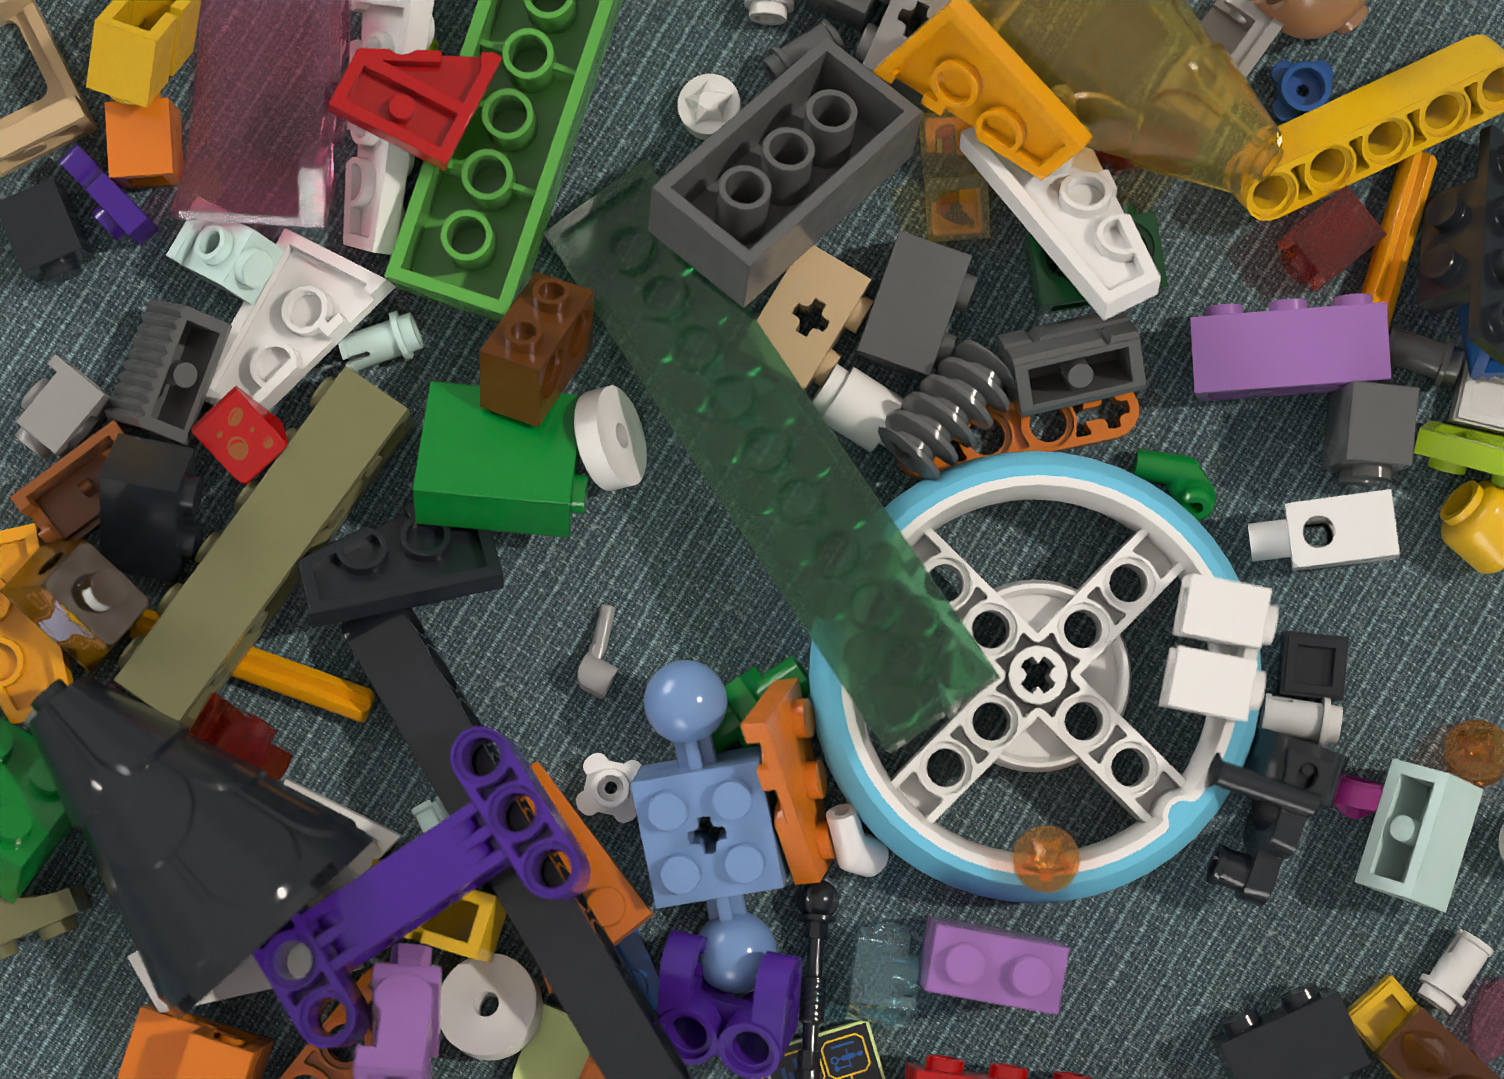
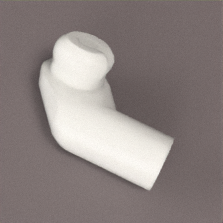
(855, 850)

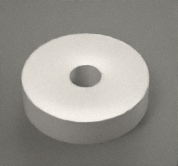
(610, 438)
(511, 1024)

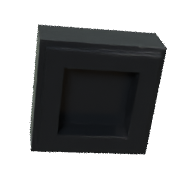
(1312, 665)

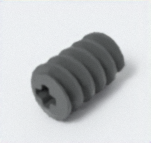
(946, 408)

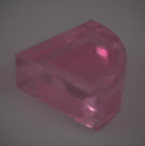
(1487, 1022)

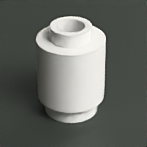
(856, 405)

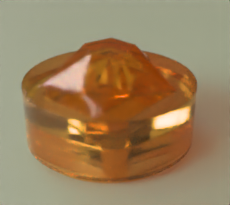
(1475, 752)
(1045, 859)

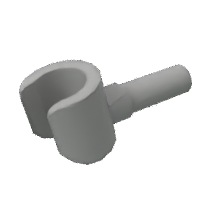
(594, 673)

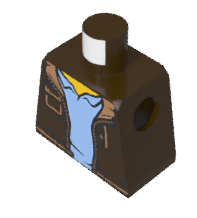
(79, 601)

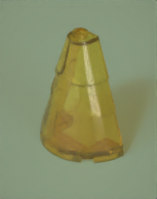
(1146, 85)

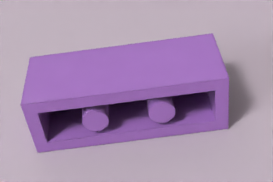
(1289, 348)

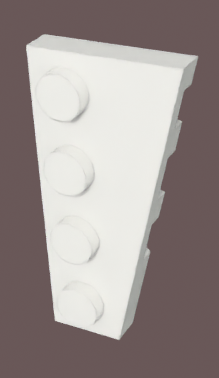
(379, 172)

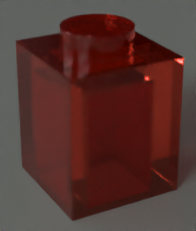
(1329, 240)

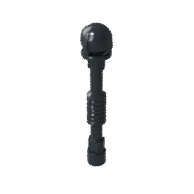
(817, 905)

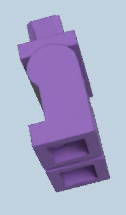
(404, 1017)

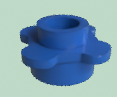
(1313, 75)

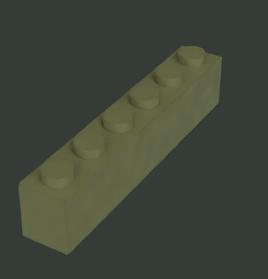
(254, 561)

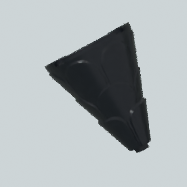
(185, 835)

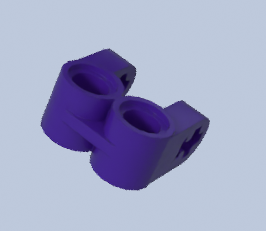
(707, 1022)

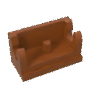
(66, 495)

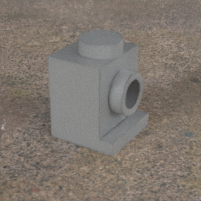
(61, 411)

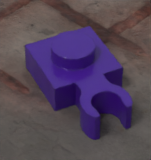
(115, 209)

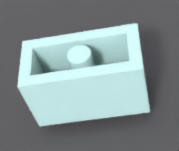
(1419, 835)

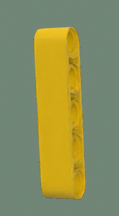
(1381, 125)

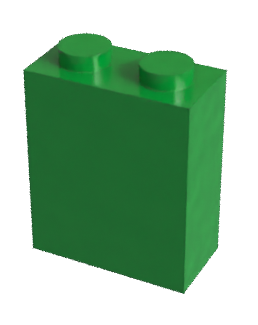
(497, 470)

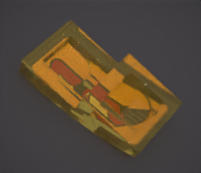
(952, 187)

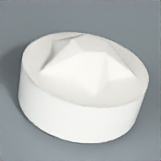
(707, 104)

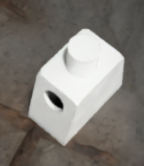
(1359, 524)

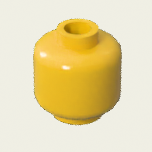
(1476, 525)

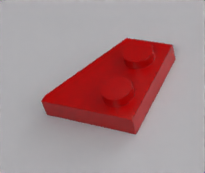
(414, 98)

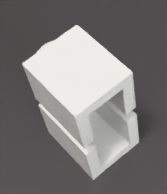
(1223, 615)

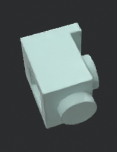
(227, 256)

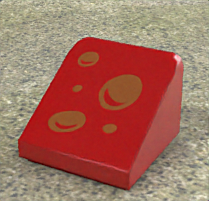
(241, 434)

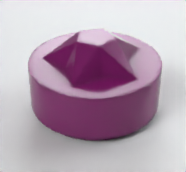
(1358, 796)

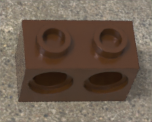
(536, 349)

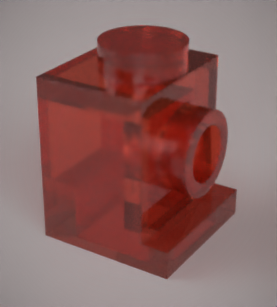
(242, 735)

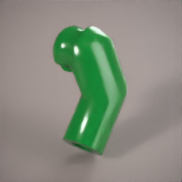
(1181, 477)

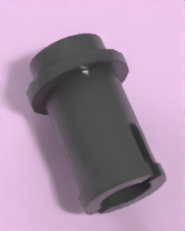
(783, 58)
(1425, 355)

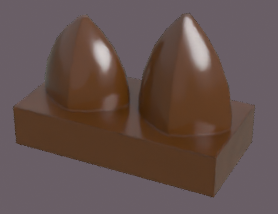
(1429, 1051)

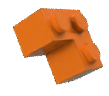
(192, 1049)

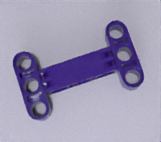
(419, 885)

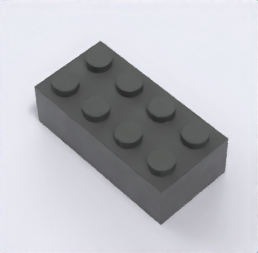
(783, 171)

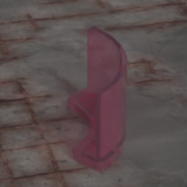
(262, 112)

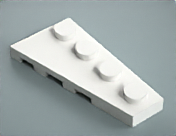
(1076, 224)

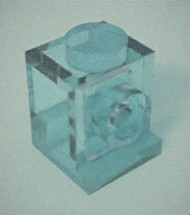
(882, 975)

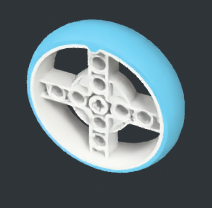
(1165, 804)

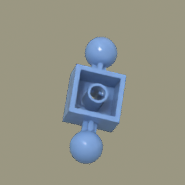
(671, 797)

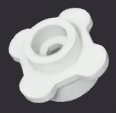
(596, 799)

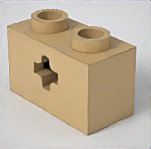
(823, 284)

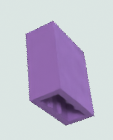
(992, 965)

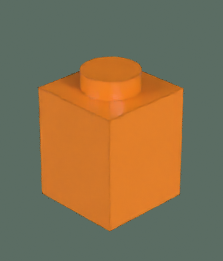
(144, 144)

